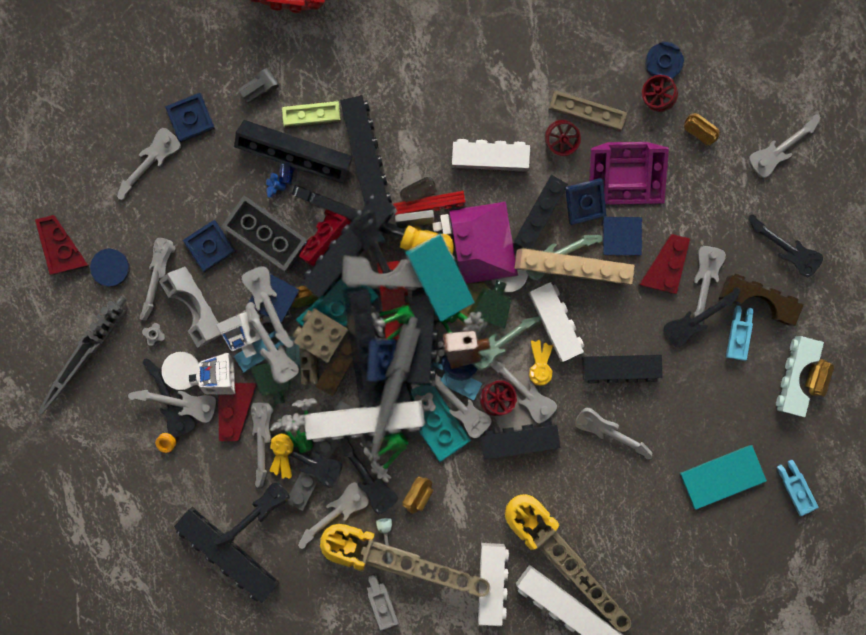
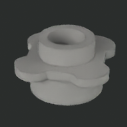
(159, 335)
(428, 398)

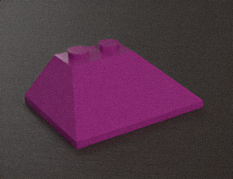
(630, 171)
(483, 242)

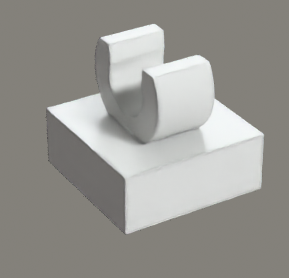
(445, 225)

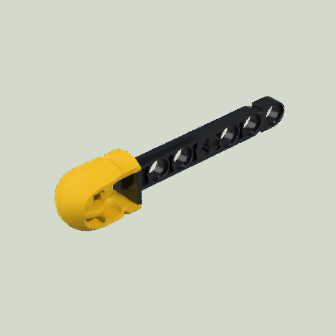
(410, 237)

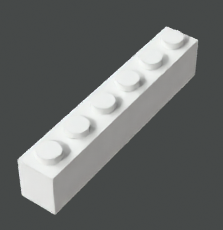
(362, 420)
(562, 604)

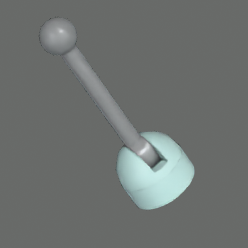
(384, 526)

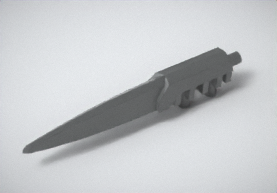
(87, 346)
(396, 375)

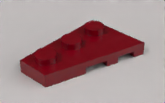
(327, 232)
(58, 247)
(667, 267)
(233, 411)

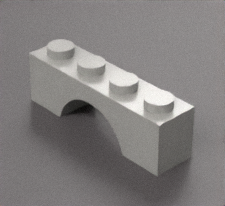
(357, 272)
(181, 286)

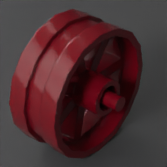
(660, 93)
(562, 137)
(498, 398)

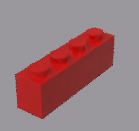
(391, 300)

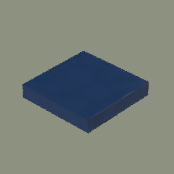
(190, 117)
(585, 201)
(622, 236)
(209, 245)
(285, 297)
(380, 358)

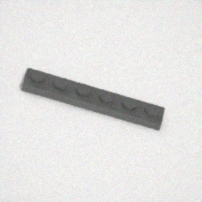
(307, 482)

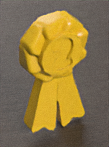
(540, 372)
(282, 447)

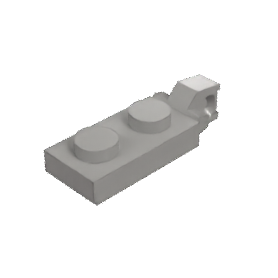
(381, 604)

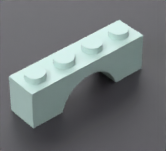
(802, 353)

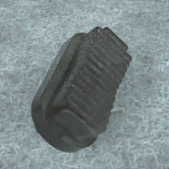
(417, 191)

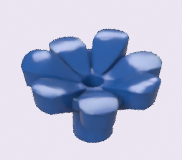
(274, 185)

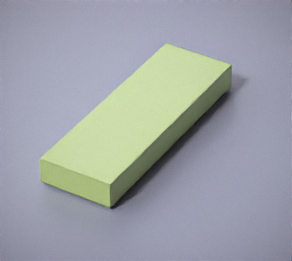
(311, 114)

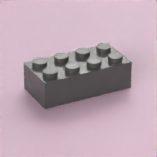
(265, 234)

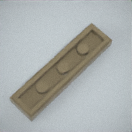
(587, 110)

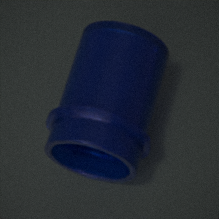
(285, 174)

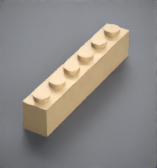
(574, 266)

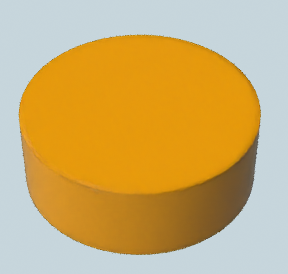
(165, 442)

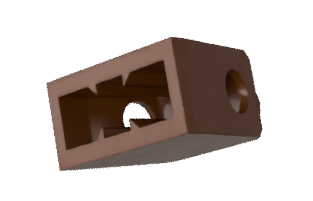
(464, 348)

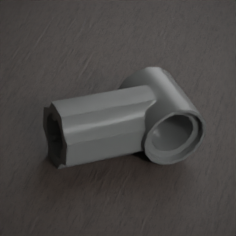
(263, 83)

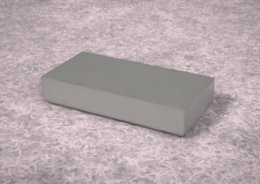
(415, 218)

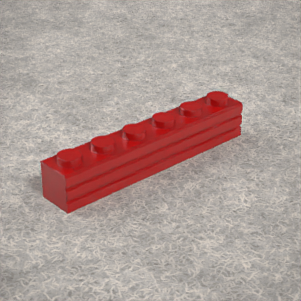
(432, 203)

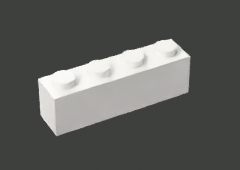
(490, 156)
(556, 321)
(492, 569)

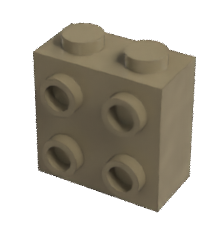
(319, 334)

